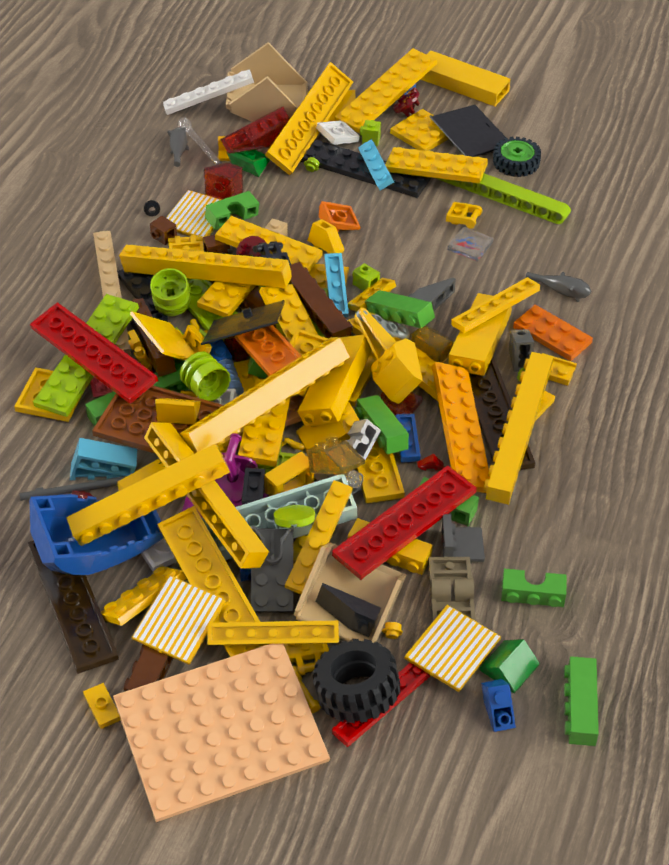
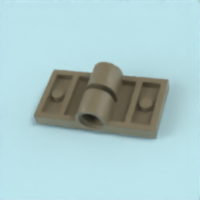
(451, 585)

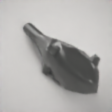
(178, 143)
(563, 284)

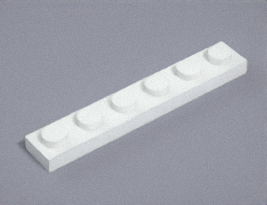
(208, 92)

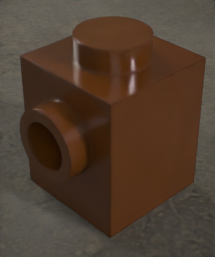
(162, 229)
(215, 246)

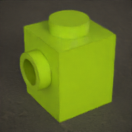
(370, 131)
(365, 276)

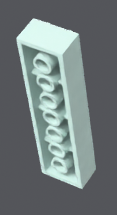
(261, 512)

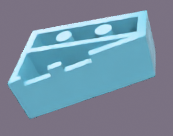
(102, 459)

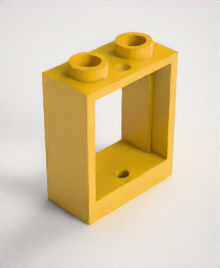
(286, 471)

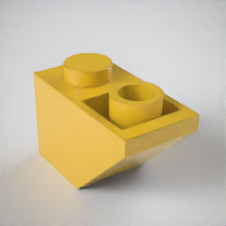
(325, 237)

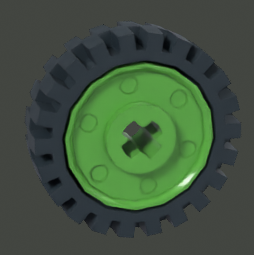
(517, 156)

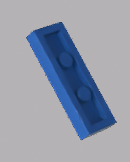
(413, 452)

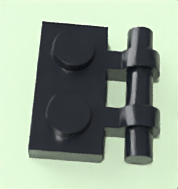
(274, 247)

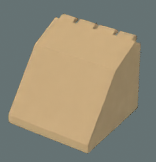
(274, 85)
(378, 588)

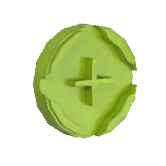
(294, 514)

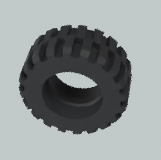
(358, 700)

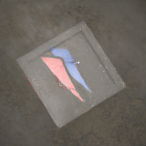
(470, 244)

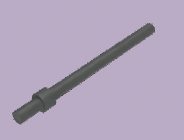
(69, 488)

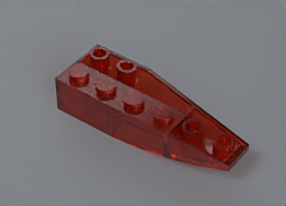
(257, 134)

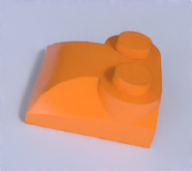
(339, 216)

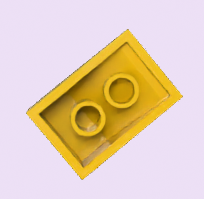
(318, 433)

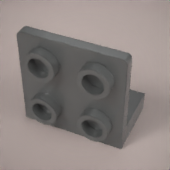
(462, 541)

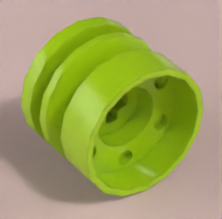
(170, 292)
(205, 376)

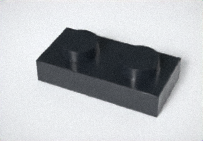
(253, 485)

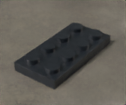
(139, 286)

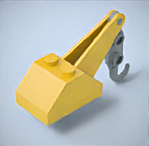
(397, 363)

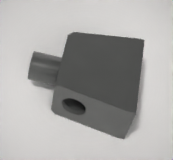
(520, 343)

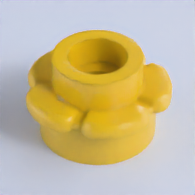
(392, 630)

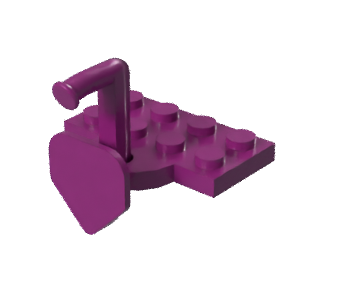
(237, 467)

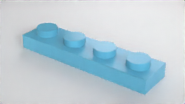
(375, 164)
(336, 281)

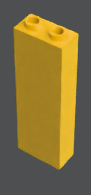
(467, 79)
(477, 346)
(331, 393)

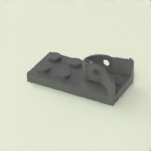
(269, 581)

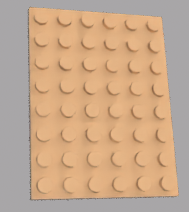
(219, 730)

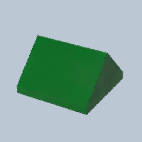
(250, 161)
(511, 662)

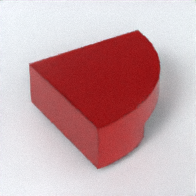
(430, 462)

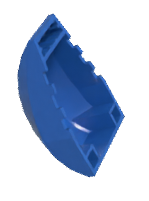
(64, 554)

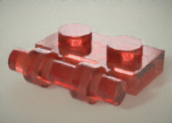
(408, 405)

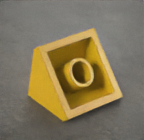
(177, 410)

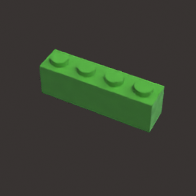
(400, 308)
(393, 435)
(582, 701)

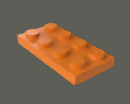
(553, 332)
(268, 348)

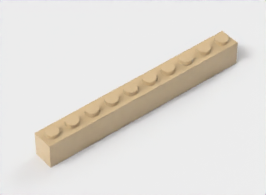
(109, 276)

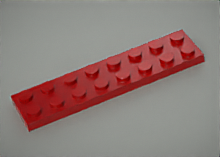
(94, 353)
(403, 522)

